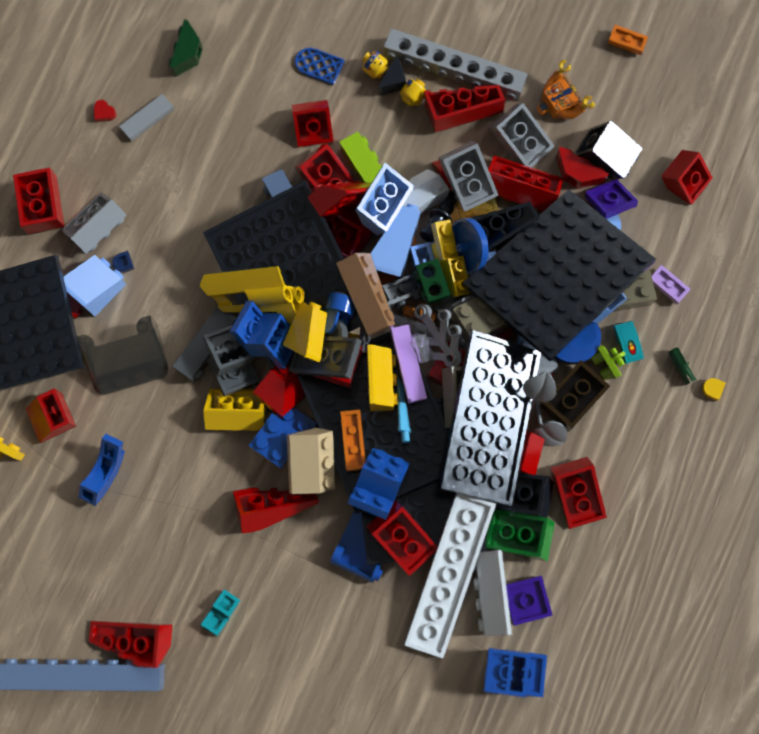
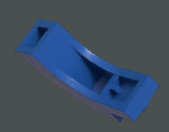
(103, 472)

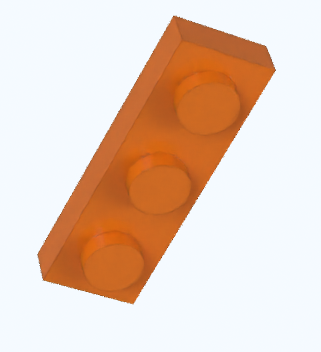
(353, 440)

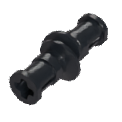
(439, 214)

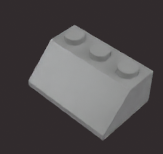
(94, 222)

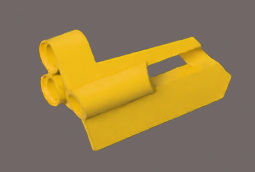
(260, 285)

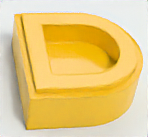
(713, 388)

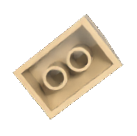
(310, 461)

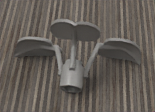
(544, 389)

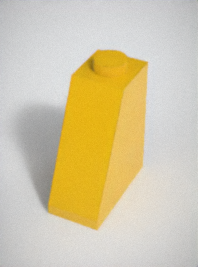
(307, 331)

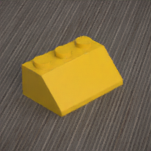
(381, 378)
(234, 412)

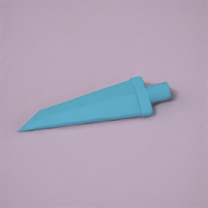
(403, 419)

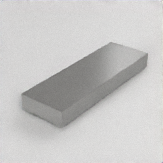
(147, 117)

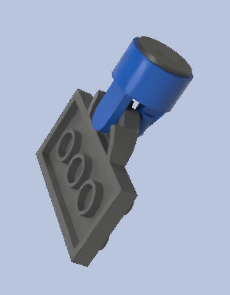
(338, 349)

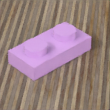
(669, 284)

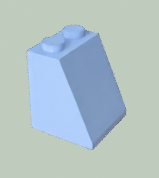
(94, 284)

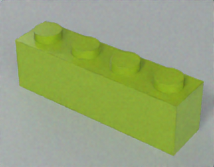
(360, 157)

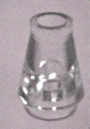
(420, 345)

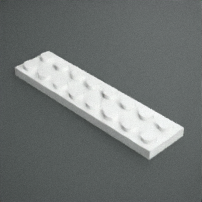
(449, 574)

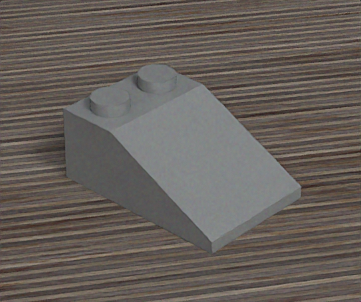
(521, 135)
(468, 175)

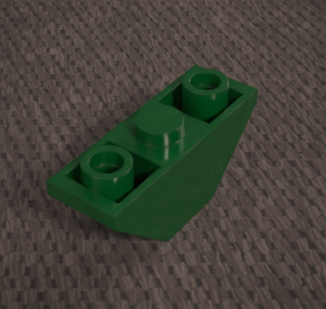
(186, 50)

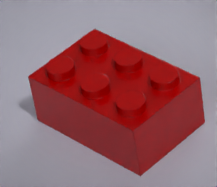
(38, 200)

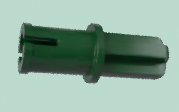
(681, 365)

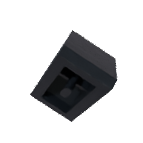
(393, 79)

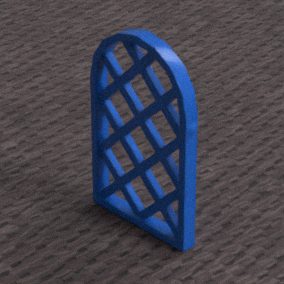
(311, 74)

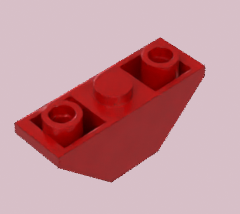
(578, 170)

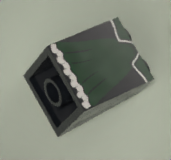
(610, 149)

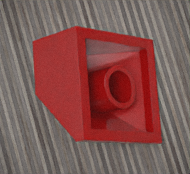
(280, 390)

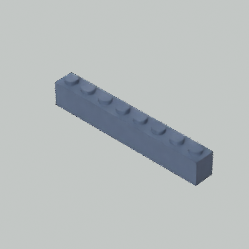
(79, 676)

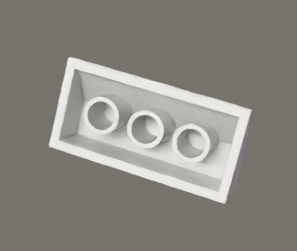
(492, 594)

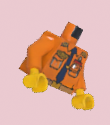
(561, 96)

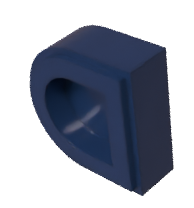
(123, 262)

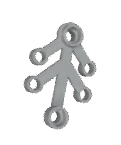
(440, 337)

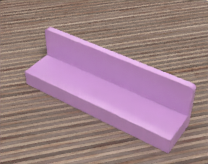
(408, 364)

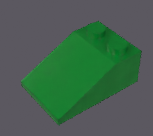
(520, 534)

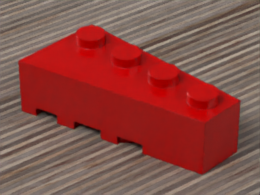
(463, 105)

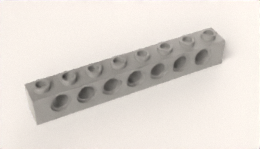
(448, 56)

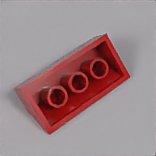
(524, 184)
(337, 197)

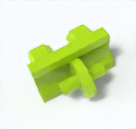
(603, 355)

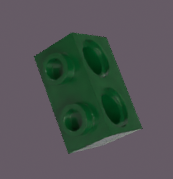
(437, 280)

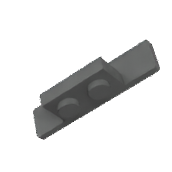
(403, 290)

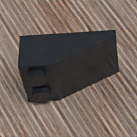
(531, 495)

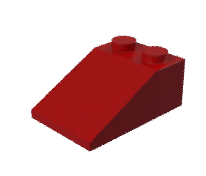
(323, 168)
(578, 492)
(403, 538)

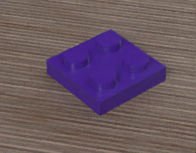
(611, 199)
(528, 600)

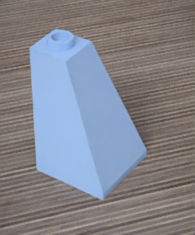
(394, 246)

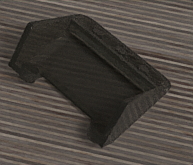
(126, 360)

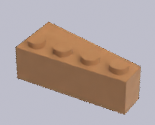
(366, 292)

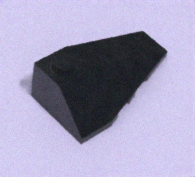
(506, 223)

